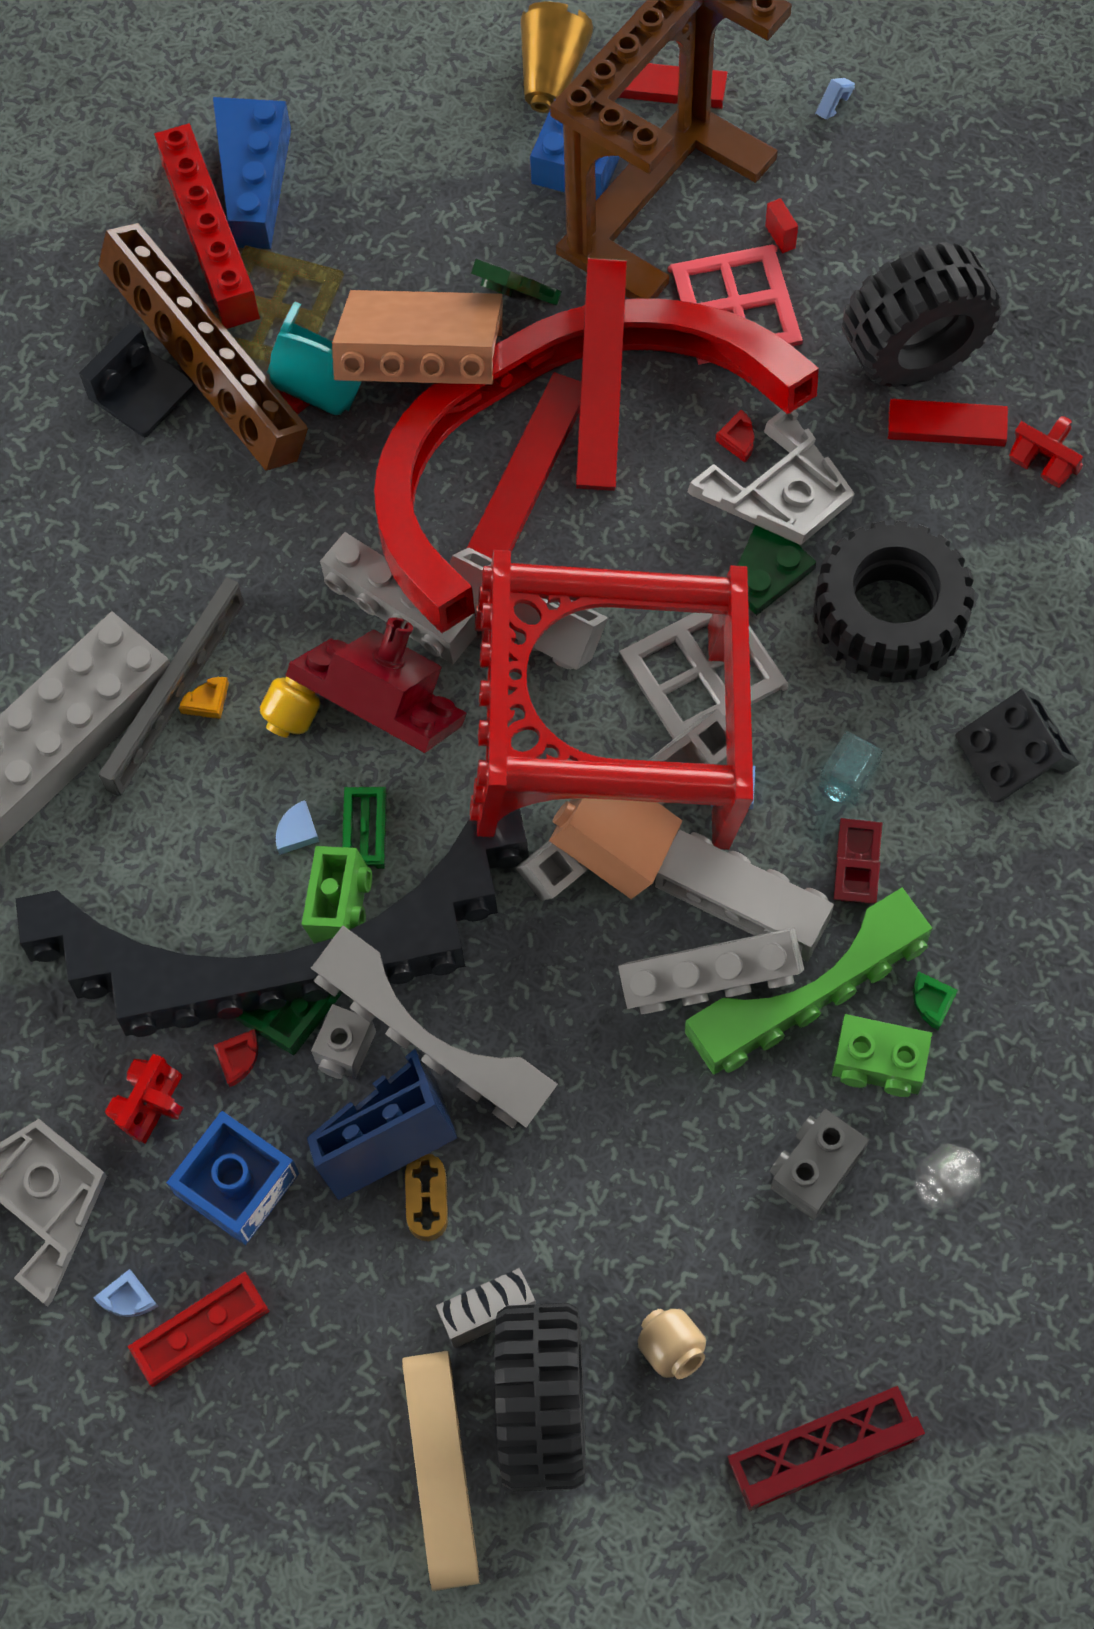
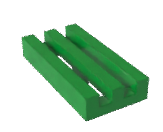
(365, 793)

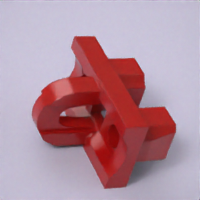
(1062, 459)
(153, 1084)

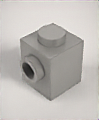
(342, 1043)

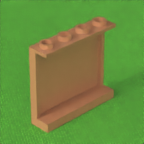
(417, 337)

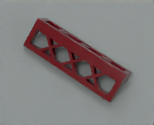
(829, 1464)

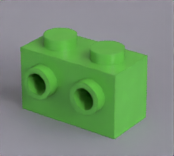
(335, 892)
(881, 1055)

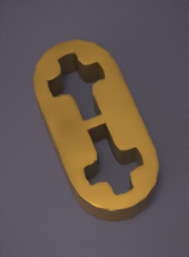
(436, 1197)

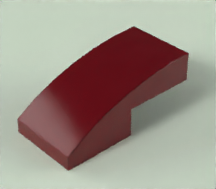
(858, 861)

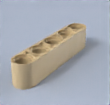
(440, 1471)

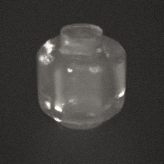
(948, 1177)

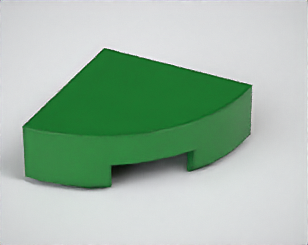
(932, 999)

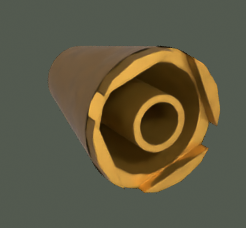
(551, 50)

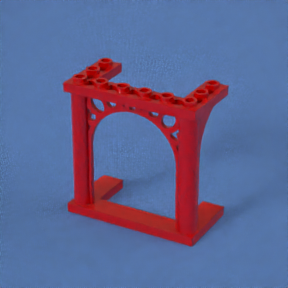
(519, 778)

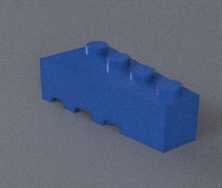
(253, 160)

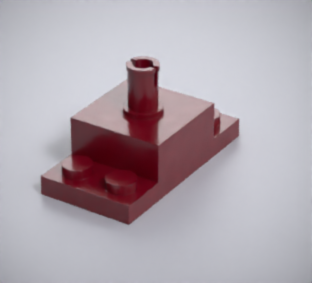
(382, 684)

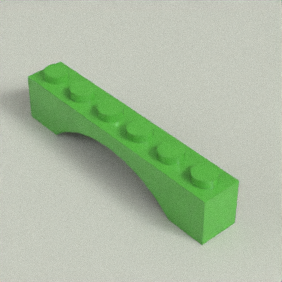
(736, 1027)

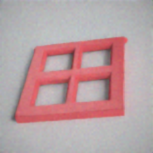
(737, 303)

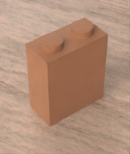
(617, 839)

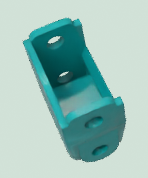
(304, 368)

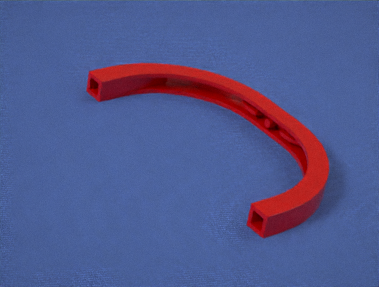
(649, 324)

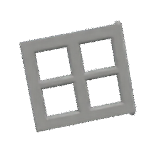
(701, 668)

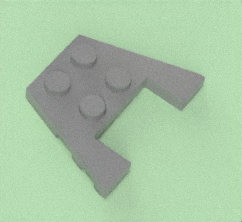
(789, 498)
(53, 1194)

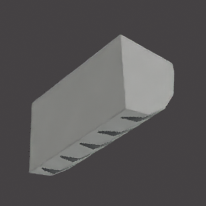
(475, 1311)

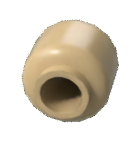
(672, 1343)

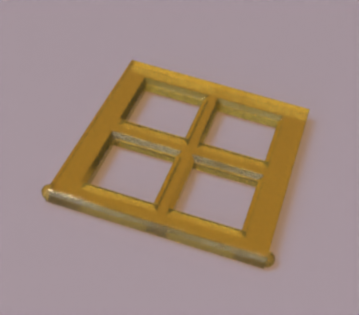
(275, 307)

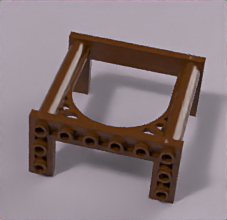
(601, 128)

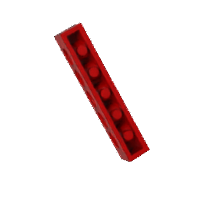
(207, 226)

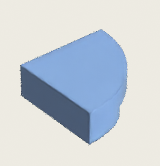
(836, 90)
(295, 829)
(126, 1297)

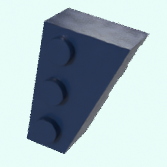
(383, 1131)

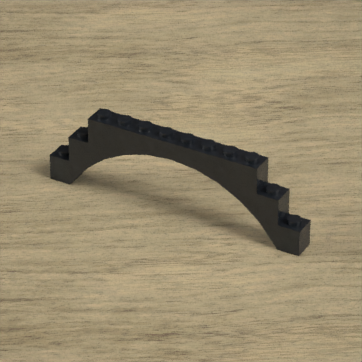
(175, 989)

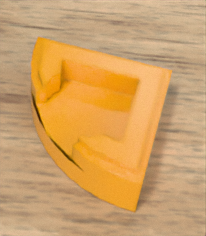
(206, 699)

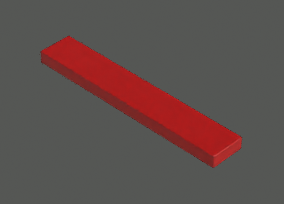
(601, 374)
(528, 467)

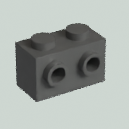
(818, 1163)

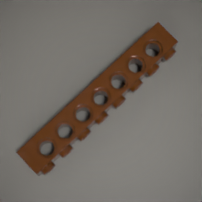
(202, 347)

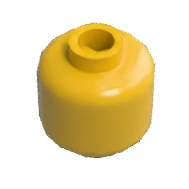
(289, 707)

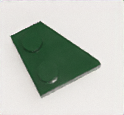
(506, 282)
(772, 567)
(290, 1024)

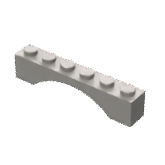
(552, 870)
(506, 1081)

